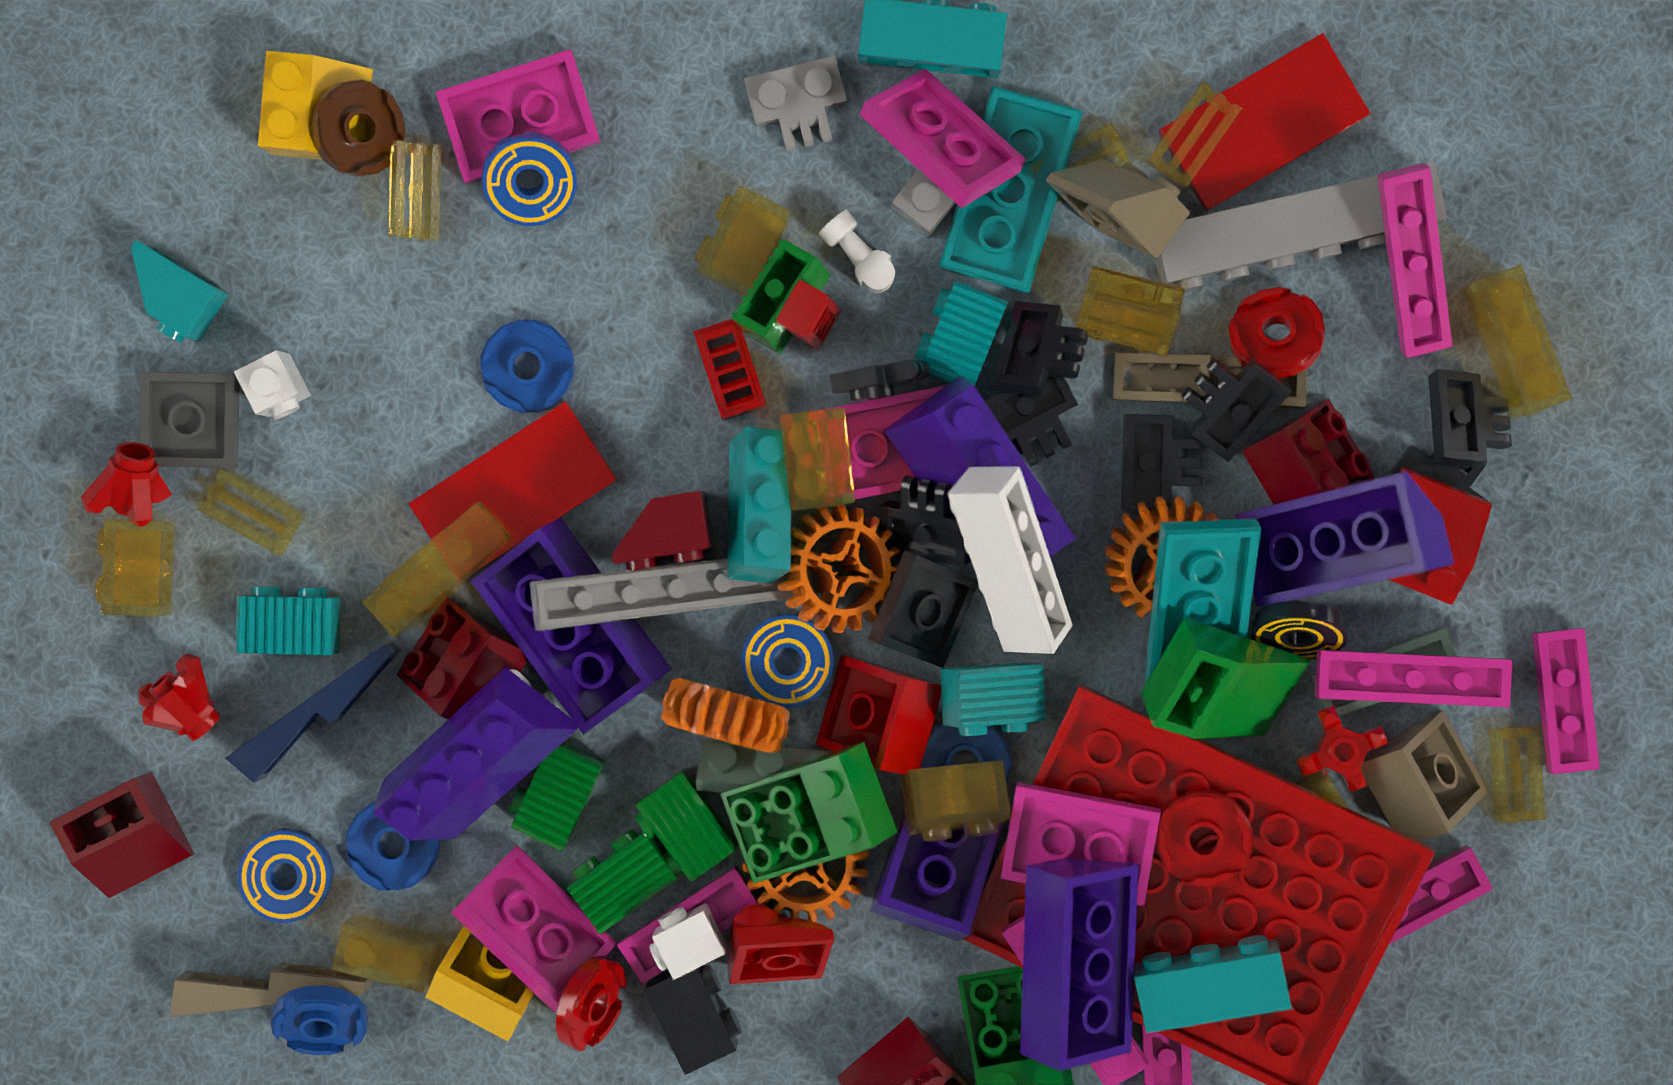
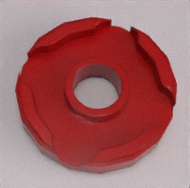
(1280, 307)
(1209, 810)
(590, 1003)

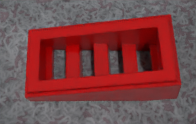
(808, 315)
(742, 405)

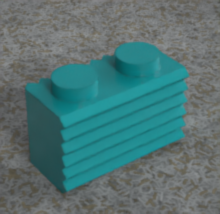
(962, 333)
(288, 623)
(993, 696)

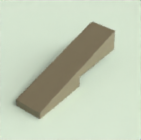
(1166, 377)
(216, 992)

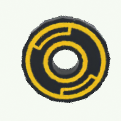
(1299, 628)

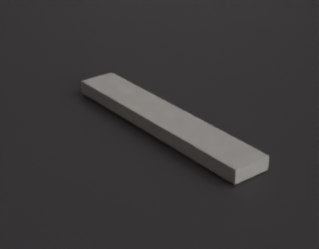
(645, 593)

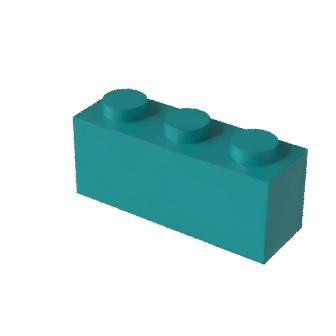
(933, 37)
(758, 507)
(1211, 984)

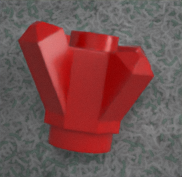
(128, 484)
(180, 700)
(1341, 749)

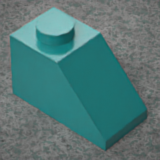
(175, 294)

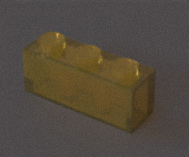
(1517, 342)

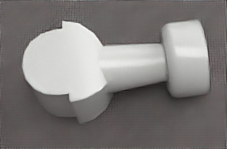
(871, 267)

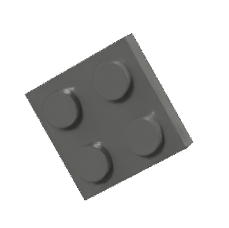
(190, 418)

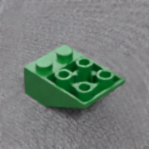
(1219, 683)
(809, 813)
(993, 1029)

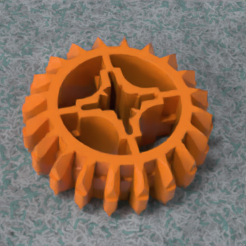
(1142, 530)
(846, 550)
(725, 715)
(821, 878)

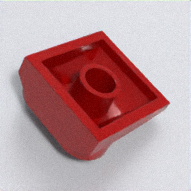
(775, 947)

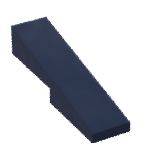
(332, 702)

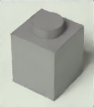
(922, 204)

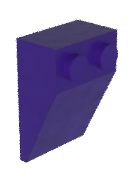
(934, 881)

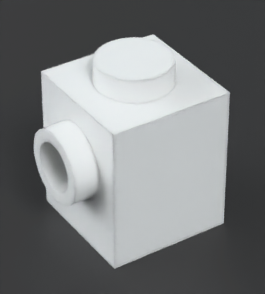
(273, 385)
(687, 940)

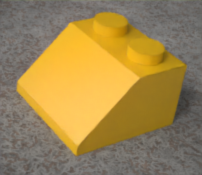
(288, 97)
(479, 987)

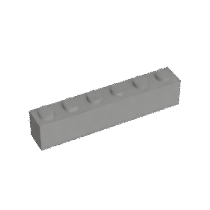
(1278, 231)

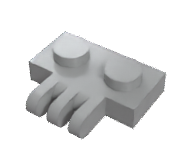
(797, 98)

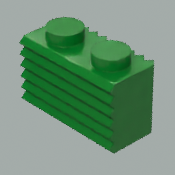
(770, 292)
(556, 795)
(685, 826)
(621, 880)

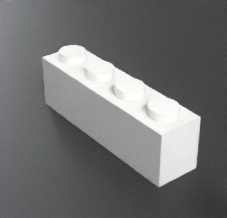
(1010, 559)

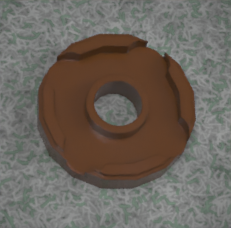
(331, 127)

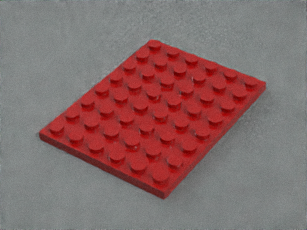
(1314, 881)

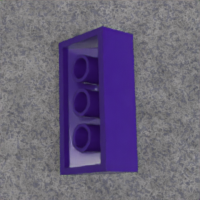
(961, 432)
(1347, 539)
(585, 666)
(472, 760)
(1078, 961)

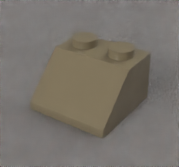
(1123, 203)
(1424, 779)

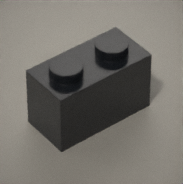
(693, 1017)

